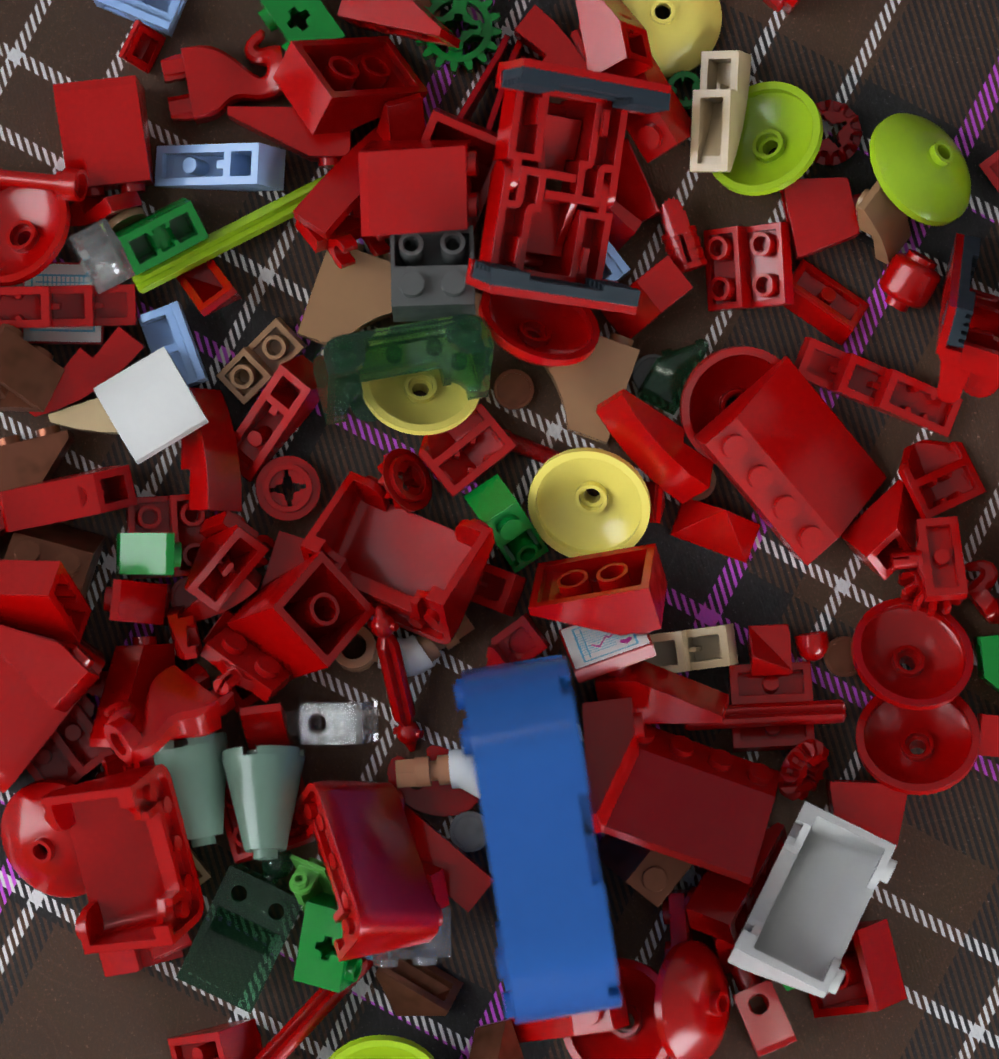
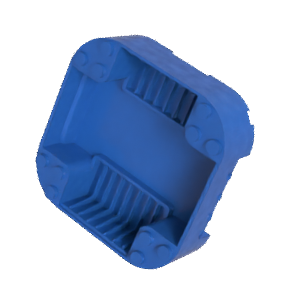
(539, 839)

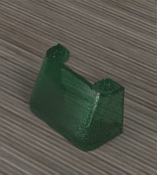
(453, 344)

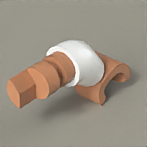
(416, 651)
(448, 769)

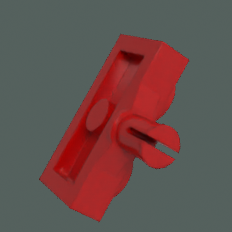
(937, 559)
(244, 666)

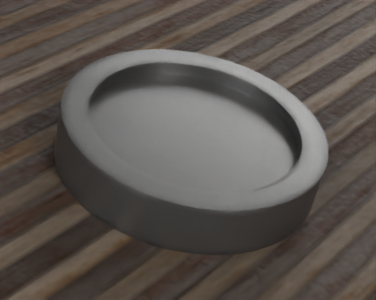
(468, 831)

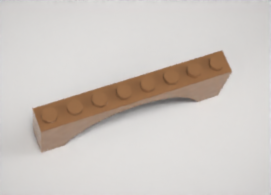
(361, 296)

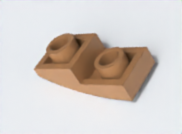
(883, 222)
(259, 360)

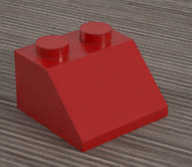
(871, 974)

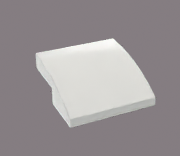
(150, 405)

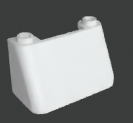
(813, 902)

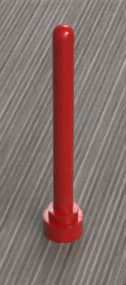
(69, 183)

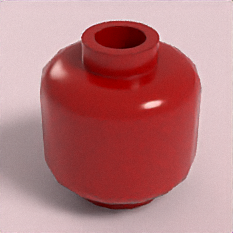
(909, 280)

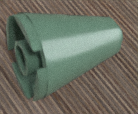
(198, 784)
(264, 795)

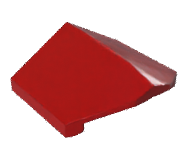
(466, 451)
(938, 476)

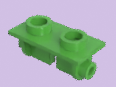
(309, 879)

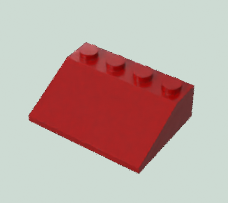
(792, 460)
(695, 804)

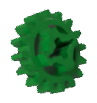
(477, 32)

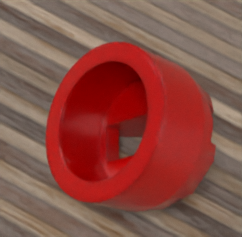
(812, 645)

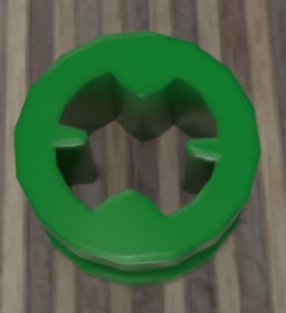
(687, 76)

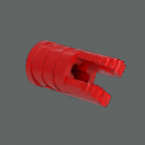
(677, 226)

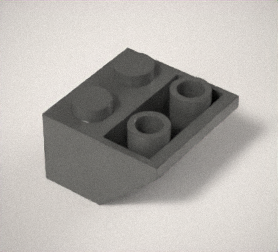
(431, 275)

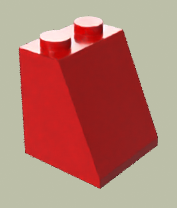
(106, 133)
(417, 186)
(304, 616)

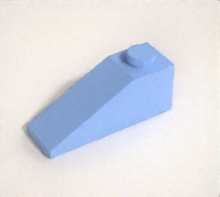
(221, 167)

